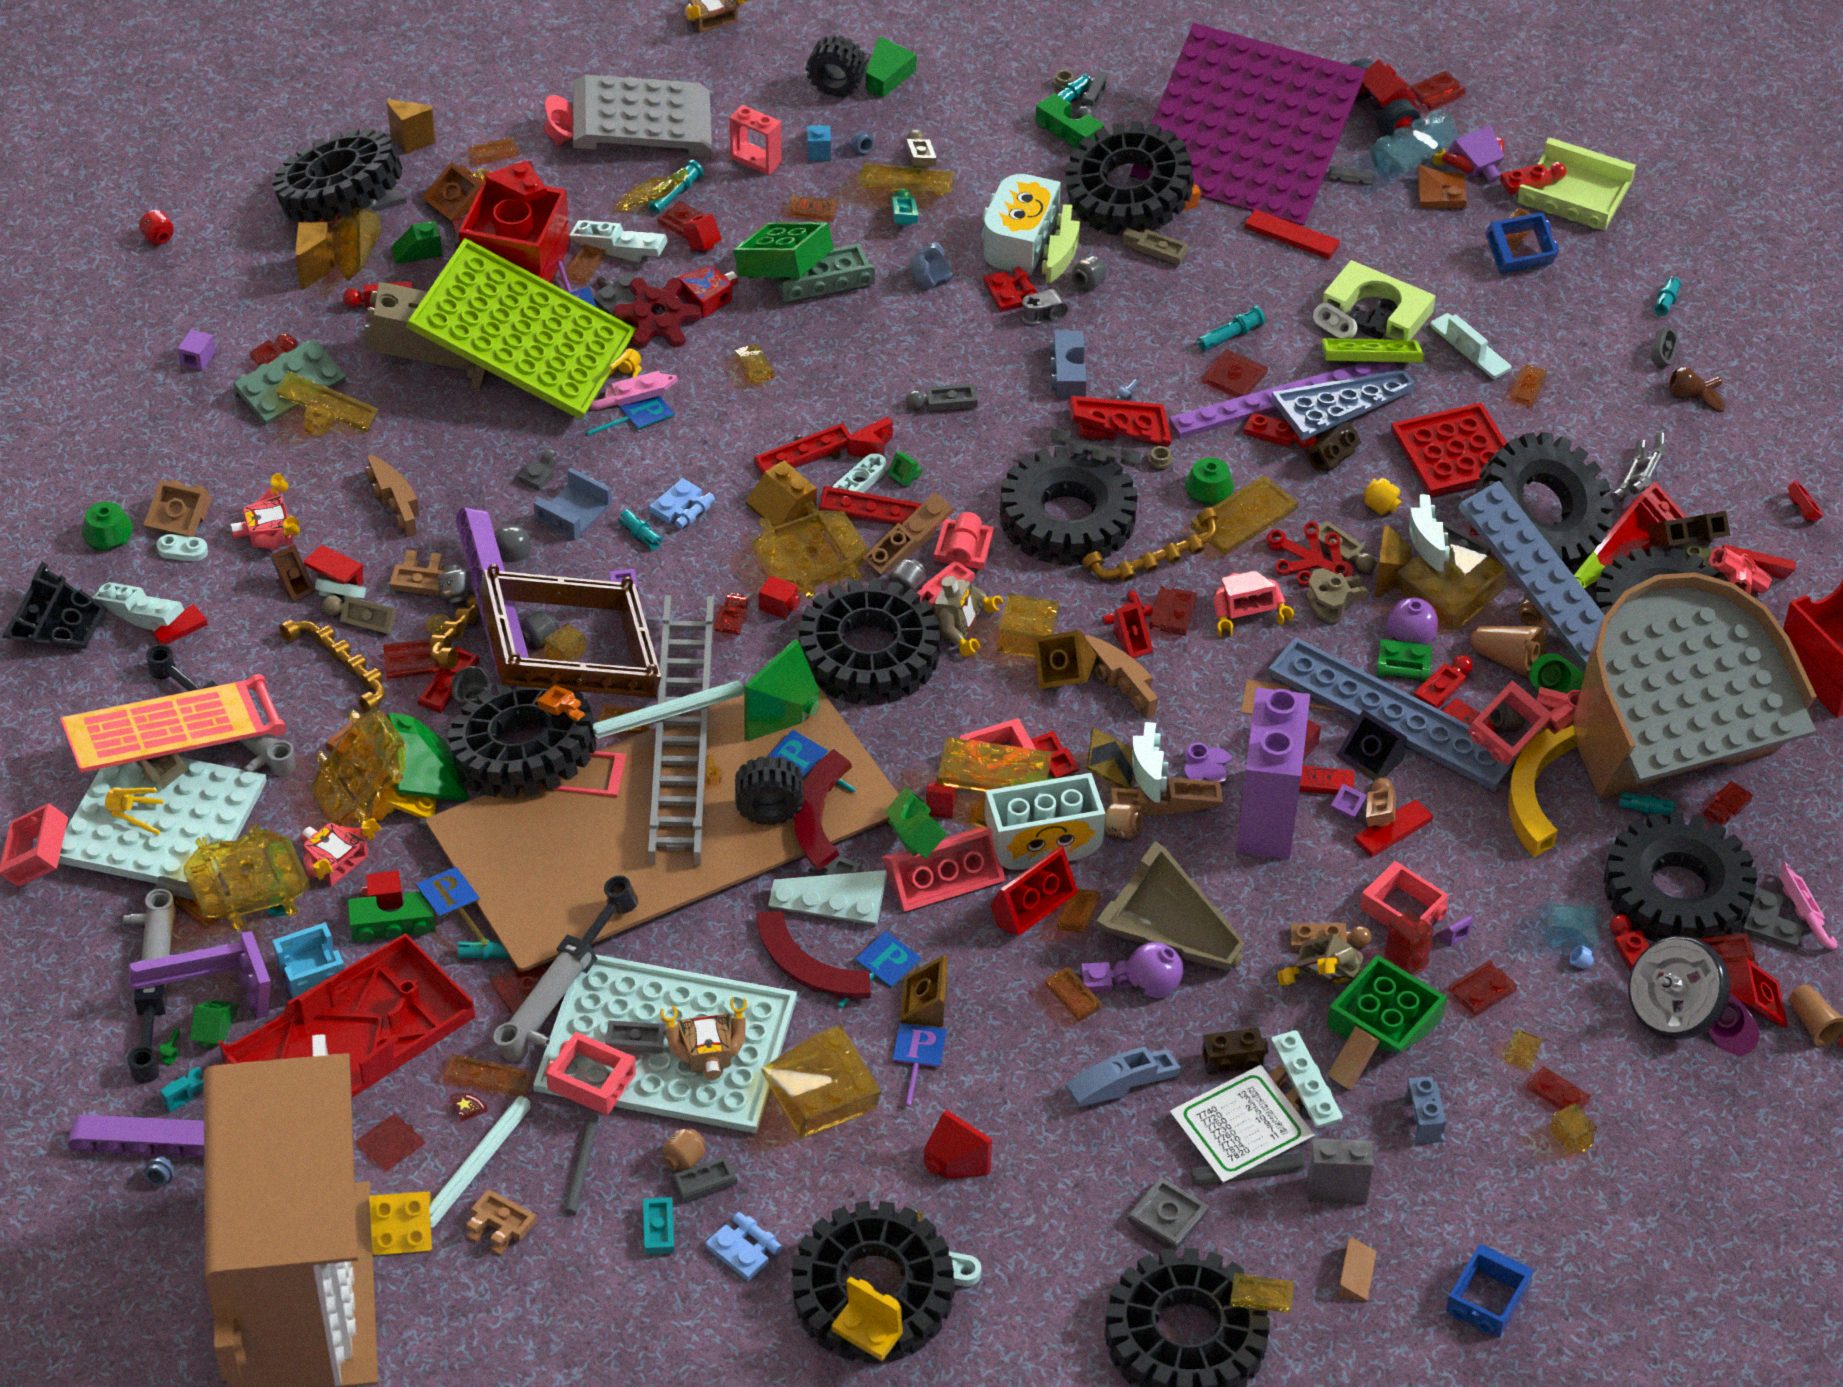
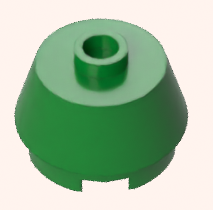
(1209, 481)
(106, 526)

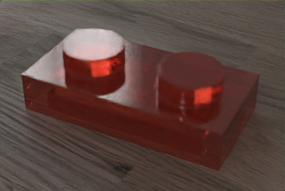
(1556, 1090)

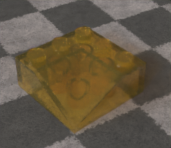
(1460, 590)
(822, 1082)

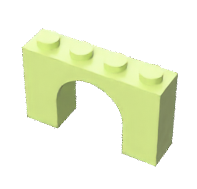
(1362, 282)

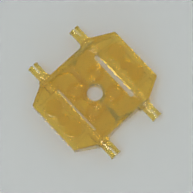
(785, 547)
(368, 745)
(273, 879)

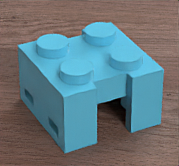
(307, 958)

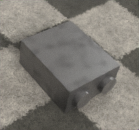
(1340, 1171)

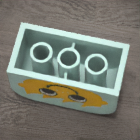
(1020, 221)
(1043, 815)

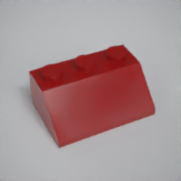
(1034, 893)

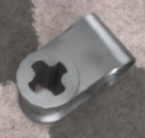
(1043, 305)

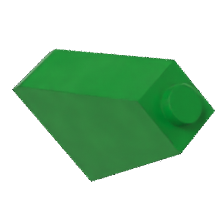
(888, 67)

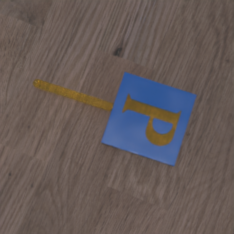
(449, 893)

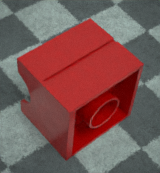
(523, 233)
(1818, 641)

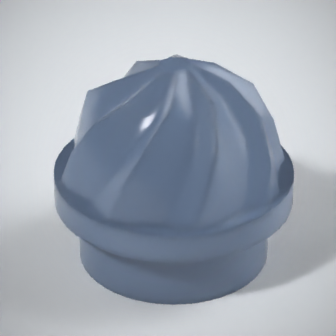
(862, 142)
(159, 1171)

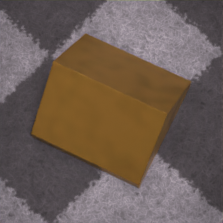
(411, 125)
(1063, 659)
(925, 994)

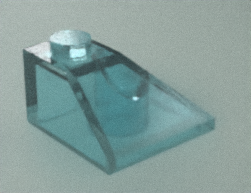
(1571, 924)

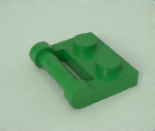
(1404, 655)

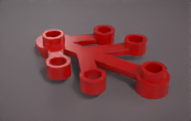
(1311, 558)

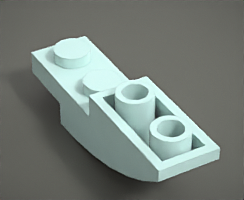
(616, 242)
(1428, 534)
(137, 608)
(1148, 763)

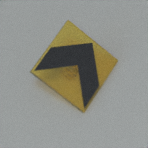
(1110, 759)

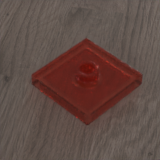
(1234, 374)
(515, 986)

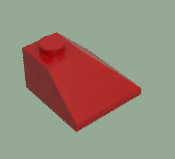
(1757, 991)
(957, 1149)

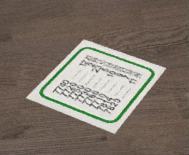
(1242, 1123)

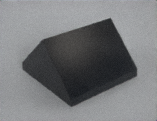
(1373, 746)

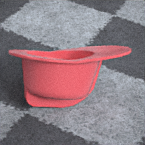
(559, 119)

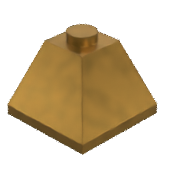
(1393, 556)

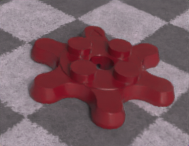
(653, 325)

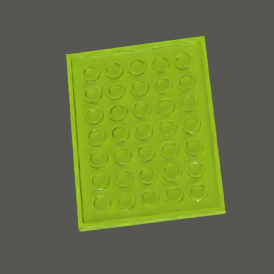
(521, 328)

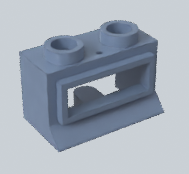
(1428, 1109)

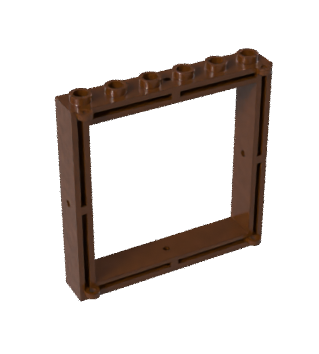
(573, 676)

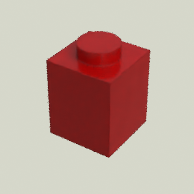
(702, 232)
(778, 597)
(386, 888)

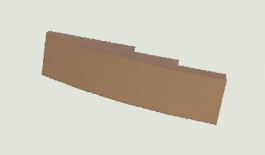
(1180, 797)

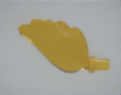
(651, 190)

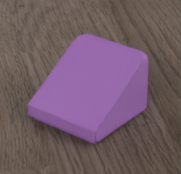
(1456, 931)

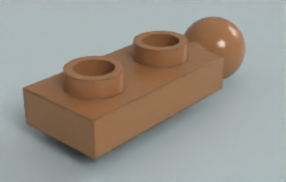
(1381, 803)
(1301, 932)

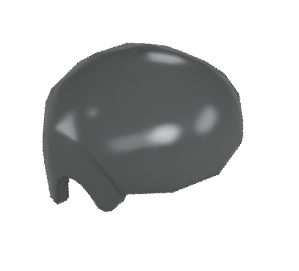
(513, 543)
(468, 684)

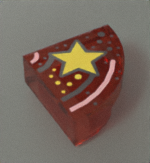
(467, 1105)

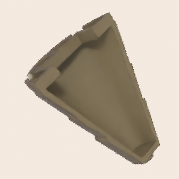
(1172, 910)

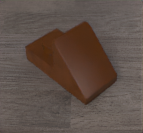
(292, 573)

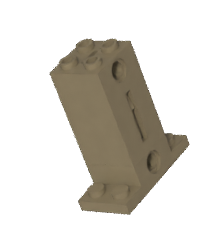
(388, 331)

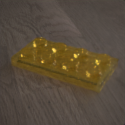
(907, 177)
(1248, 513)
(990, 765)

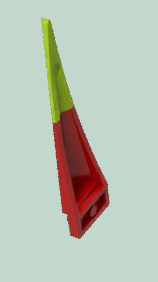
(1629, 531)

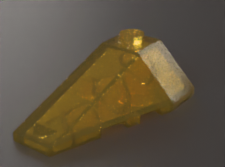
(355, 239)

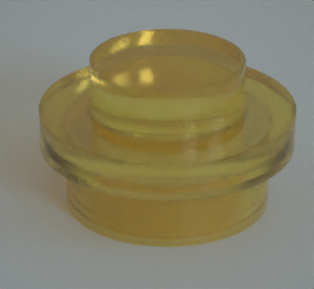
(435, 624)

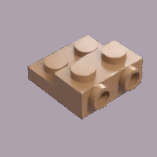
(177, 508)

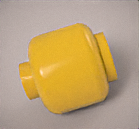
(1382, 496)

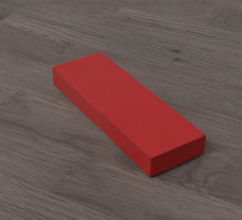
(1775, 566)
(438, 692)
(1407, 821)

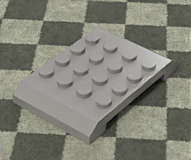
(641, 113)

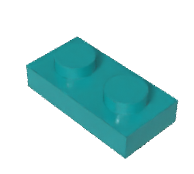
(658, 1225)

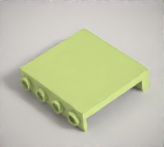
(1587, 192)

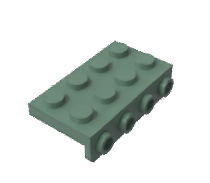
(839, 271)
(261, 386)

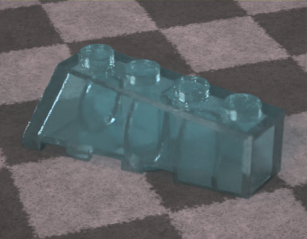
(1410, 144)

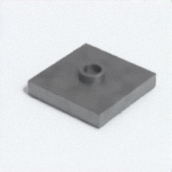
(1168, 1213)

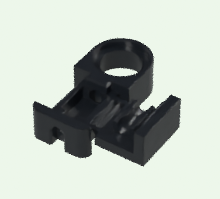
(1376, 320)

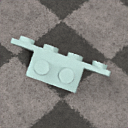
(1470, 344)
(1307, 1079)

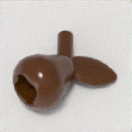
(1687, 383)

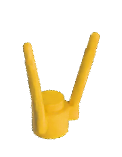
(628, 363)
(120, 800)

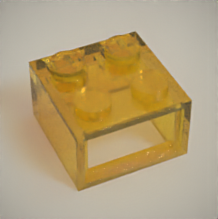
(1024, 619)

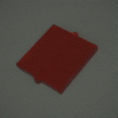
(390, 1142)

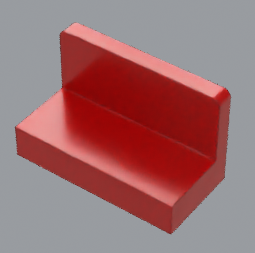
(335, 566)

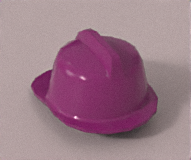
(1739, 1031)

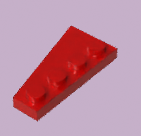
(1127, 418)

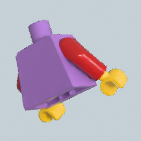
(1475, 154)

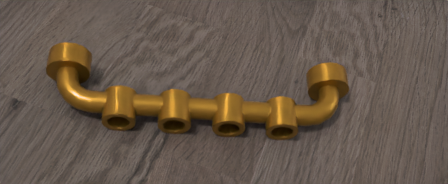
(1149, 560)
(441, 644)
(355, 665)

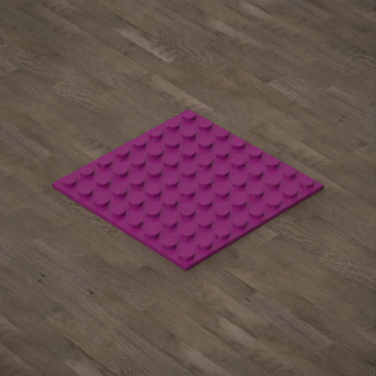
(1256, 119)

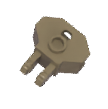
(1334, 593)

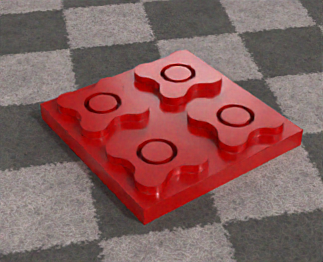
(1449, 446)

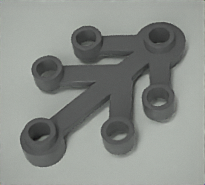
(1128, 456)

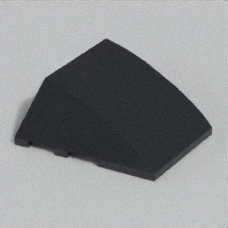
(55, 613)

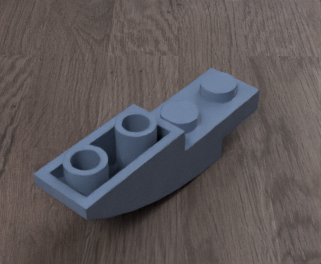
(1117, 1074)

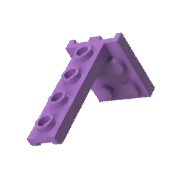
(199, 963)

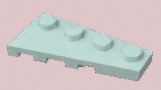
(837, 896)

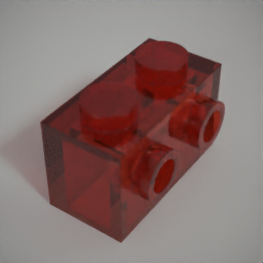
(1409, 942)

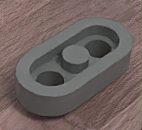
(1664, 346)

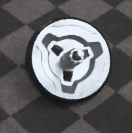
(1654, 996)

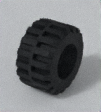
(836, 66)
(769, 790)

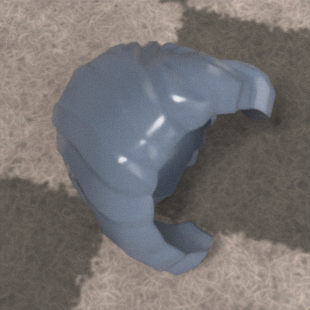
(930, 267)

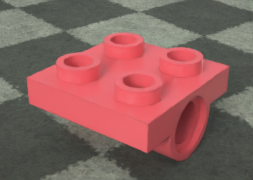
(964, 541)

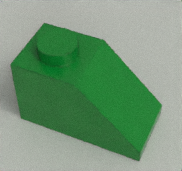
(418, 243)
(212, 1021)

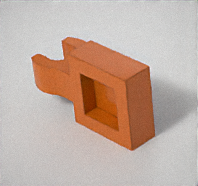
(560, 700)

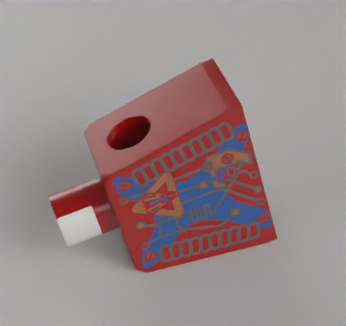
(708, 289)

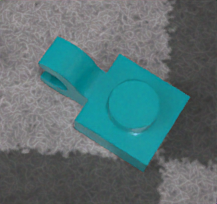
(182, 1090)

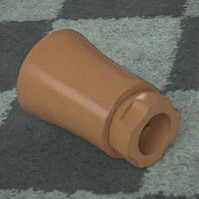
(1817, 1015)

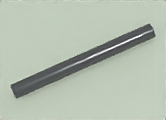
(582, 1164)

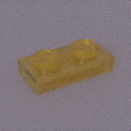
(1262, 1293)

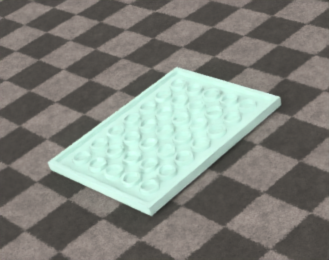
(662, 1082)

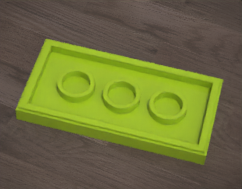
(1371, 350)

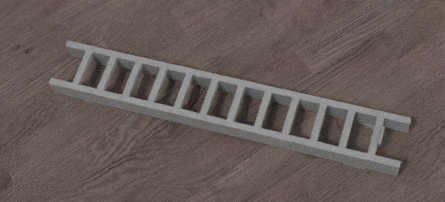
(696, 822)

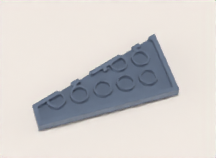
(1331, 403)

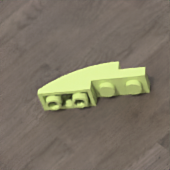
(1061, 245)

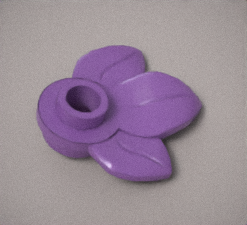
(1208, 765)

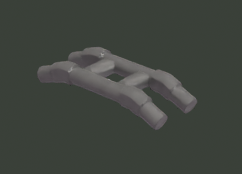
(1639, 482)

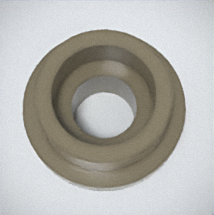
(1062, 78)
(1160, 457)

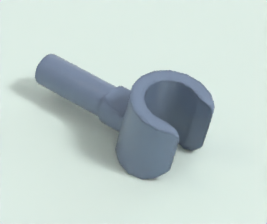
(1125, 393)

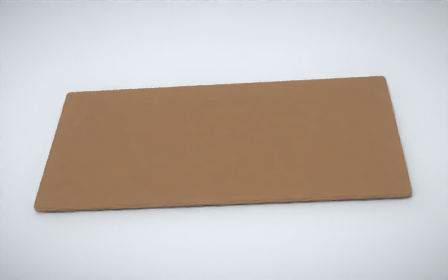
(550, 853)

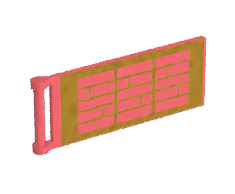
(170, 724)

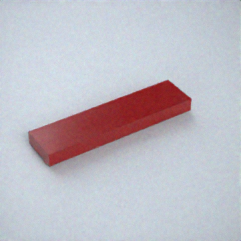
(1292, 234)
(805, 449)
(867, 506)

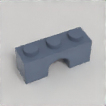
(1068, 364)

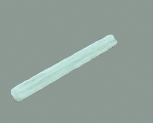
(668, 709)
(478, 1159)

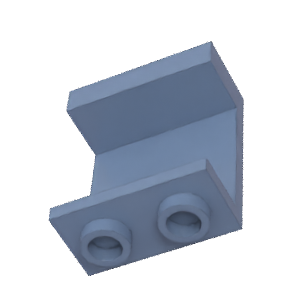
(575, 505)

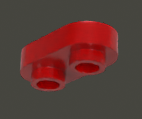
(1800, 496)

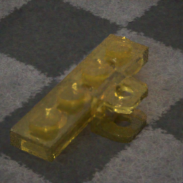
(325, 405)

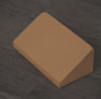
(1353, 1058)
(1357, 1271)

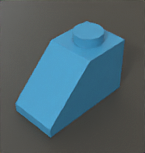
(819, 143)

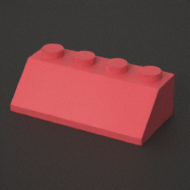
(953, 868)

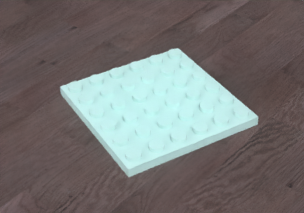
(200, 803)

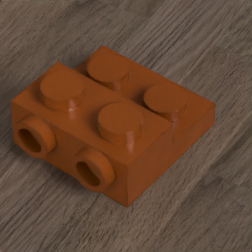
(453, 191)

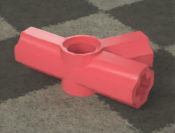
(1740, 570)
(1560, 705)

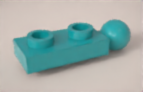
(904, 208)

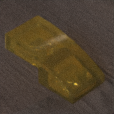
(754, 363)

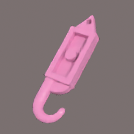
(635, 390)
(1805, 904)

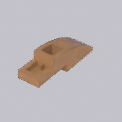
(395, 491)
(909, 536)
(1120, 669)

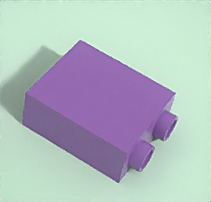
(1273, 773)

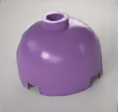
(1413, 621)
(1155, 969)

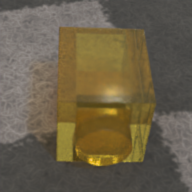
(565, 644)
(1573, 1129)

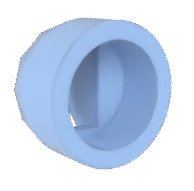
(1582, 957)

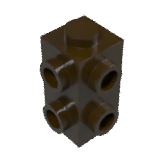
(1332, 447)
(1233, 1050)

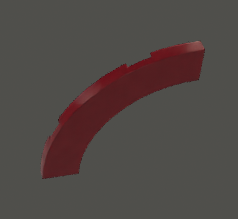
(809, 821)
(804, 968)

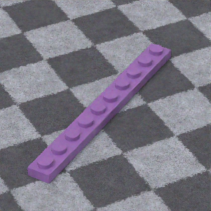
(1260, 402)

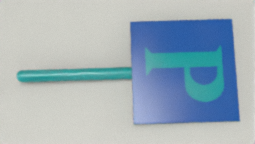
(640, 414)
(803, 753)
(886, 960)

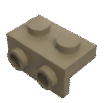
(163, 769)

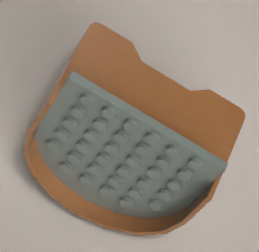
(1686, 681)

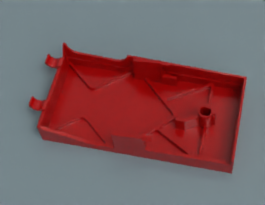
(374, 1010)

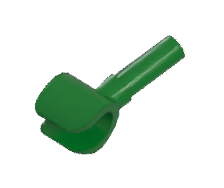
(167, 1050)

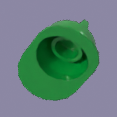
(1555, 672)

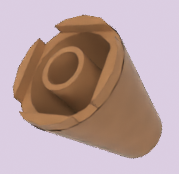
(1510, 645)

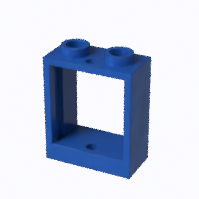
(1501, 252)
(1500, 1268)

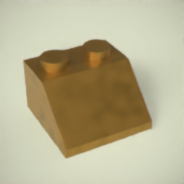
(313, 252)
(782, 495)

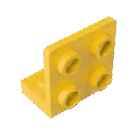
(415, 805)
(400, 1223)
(869, 1319)

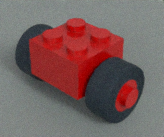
(1390, 93)

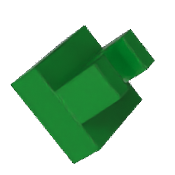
(904, 469)

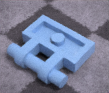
(677, 500)
(739, 1253)

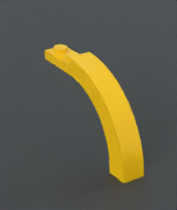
(1525, 813)

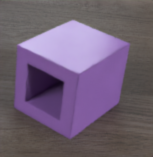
(196, 350)

